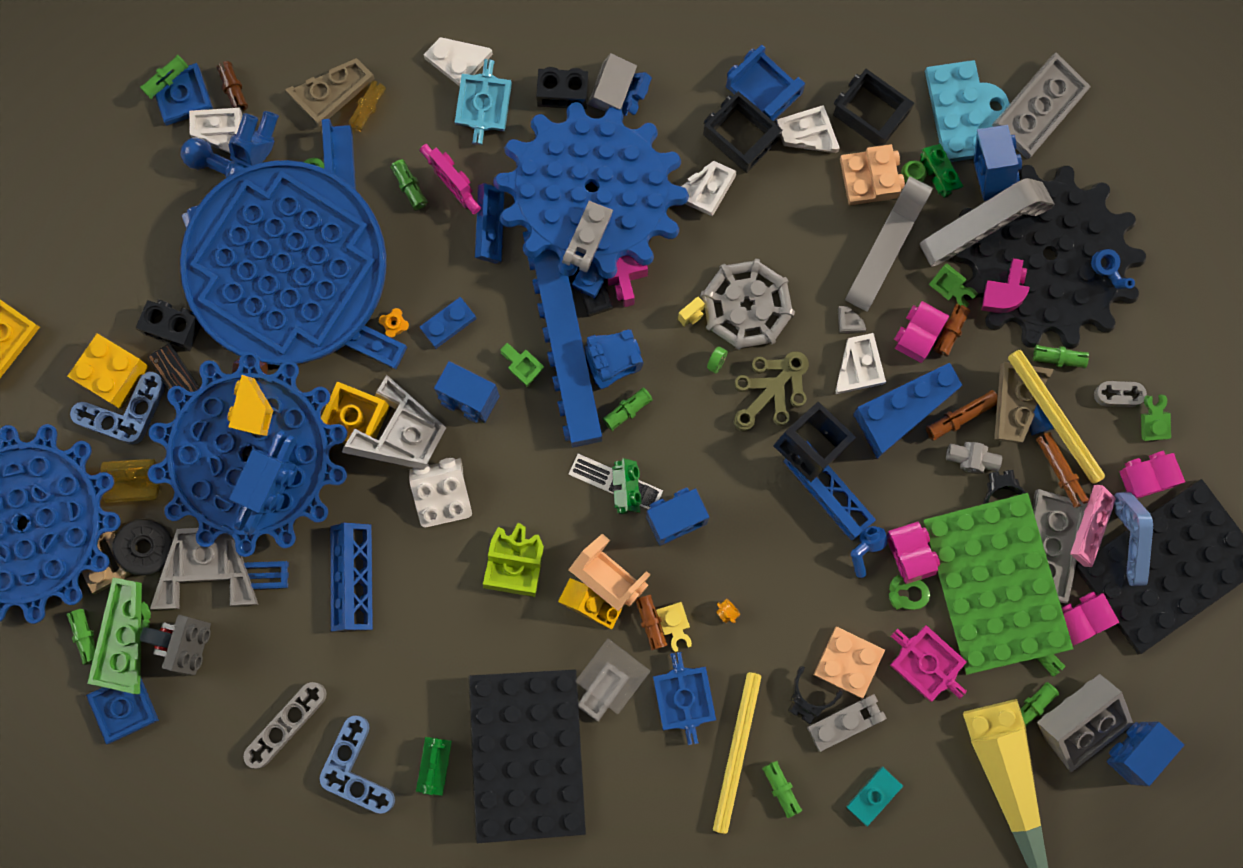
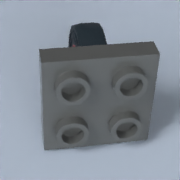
(179, 643)

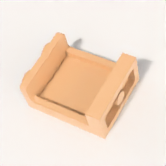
(606, 576)

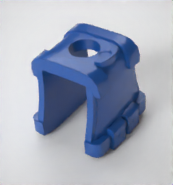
(612, 357)

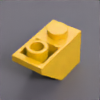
(251, 408)
(586, 602)

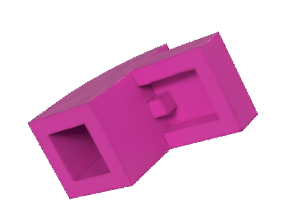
(627, 270)
(1006, 296)

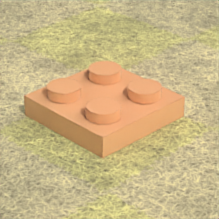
(849, 662)

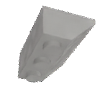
(1086, 722)

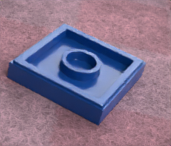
(184, 95)
(121, 712)

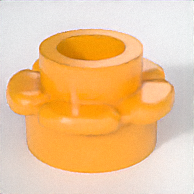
(727, 611)

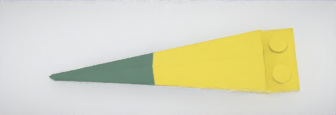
(1003, 751)

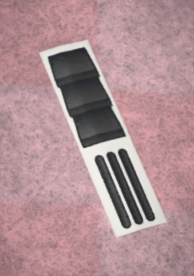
(602, 477)

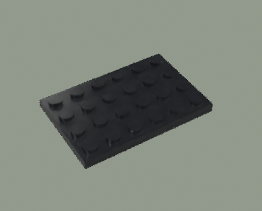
(1191, 566)
(526, 756)

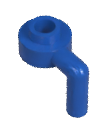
(1111, 268)
(871, 540)

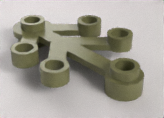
(773, 387)

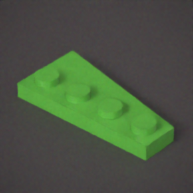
(119, 645)

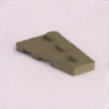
(330, 92)
(1015, 404)

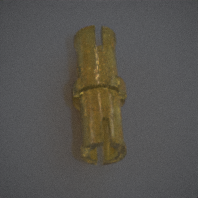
(367, 105)

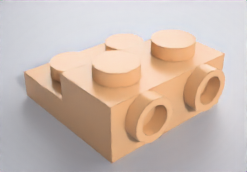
(872, 175)

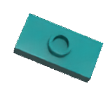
(874, 796)

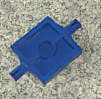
(684, 698)

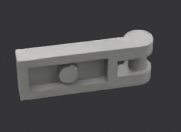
(587, 236)
(845, 723)

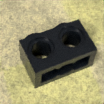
(561, 95)
(167, 328)

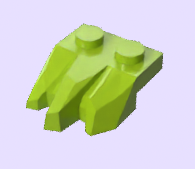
(514, 562)

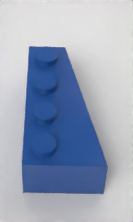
(900, 410)

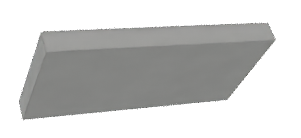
(1043, 104)
(1058, 529)

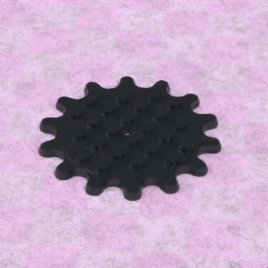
(1061, 290)

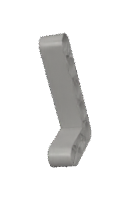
(1023, 197)
(888, 243)

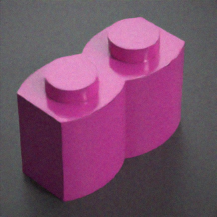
(921, 332)
(1152, 475)
(912, 552)
(1088, 617)

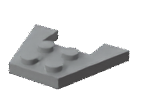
(408, 436)
(194, 563)

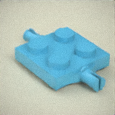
(483, 102)

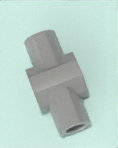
(974, 457)

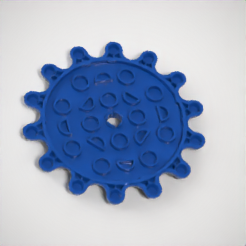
(584, 150)
(208, 460)
(63, 515)

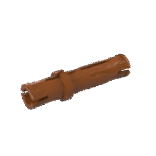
(953, 420)
(1062, 470)

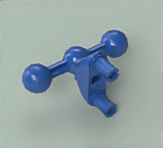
(246, 147)

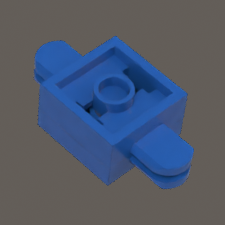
(264, 482)

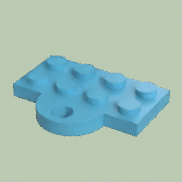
(961, 106)

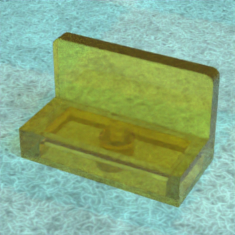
(130, 481)

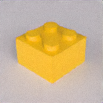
(108, 371)
(355, 411)

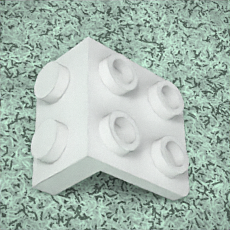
(440, 492)

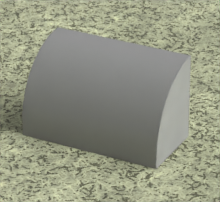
(612, 83)

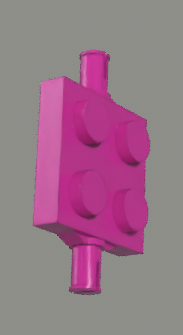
(455, 182)
(928, 663)

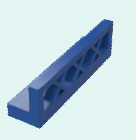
(339, 151)
(825, 498)
(345, 576)

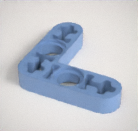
(130, 418)
(1140, 525)
(344, 769)

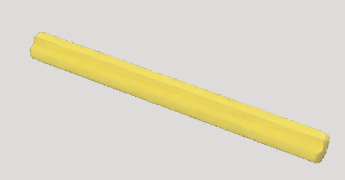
(1056, 416)
(737, 753)

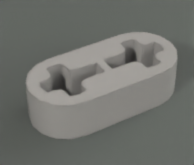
(1120, 399)

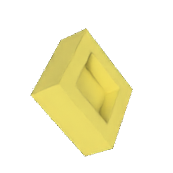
(691, 312)

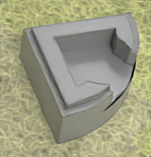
(849, 321)

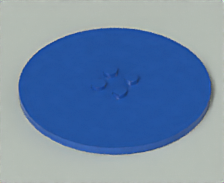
(283, 262)

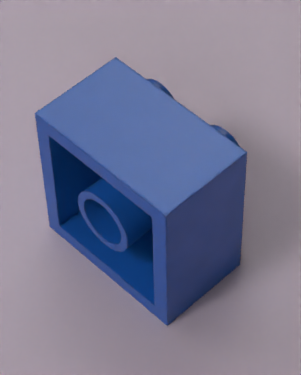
(996, 160)
(466, 392)
(677, 516)
(1144, 752)

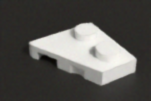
(457, 58)
(215, 126)
(809, 131)
(709, 187)
(860, 365)

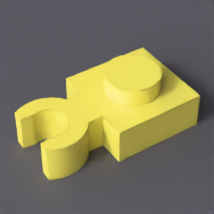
(674, 622)

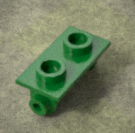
(937, 162)
(629, 498)
(433, 766)

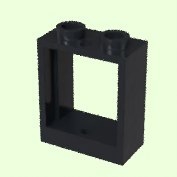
(883, 91)
(771, 131)
(792, 444)

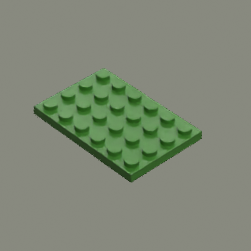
(998, 584)

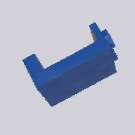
(764, 83)

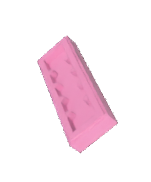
(1093, 526)

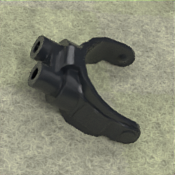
(1004, 481)
(801, 706)

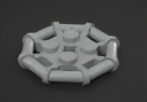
(757, 293)

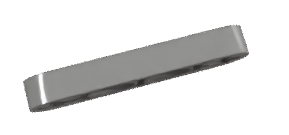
(288, 728)

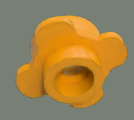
(393, 330)

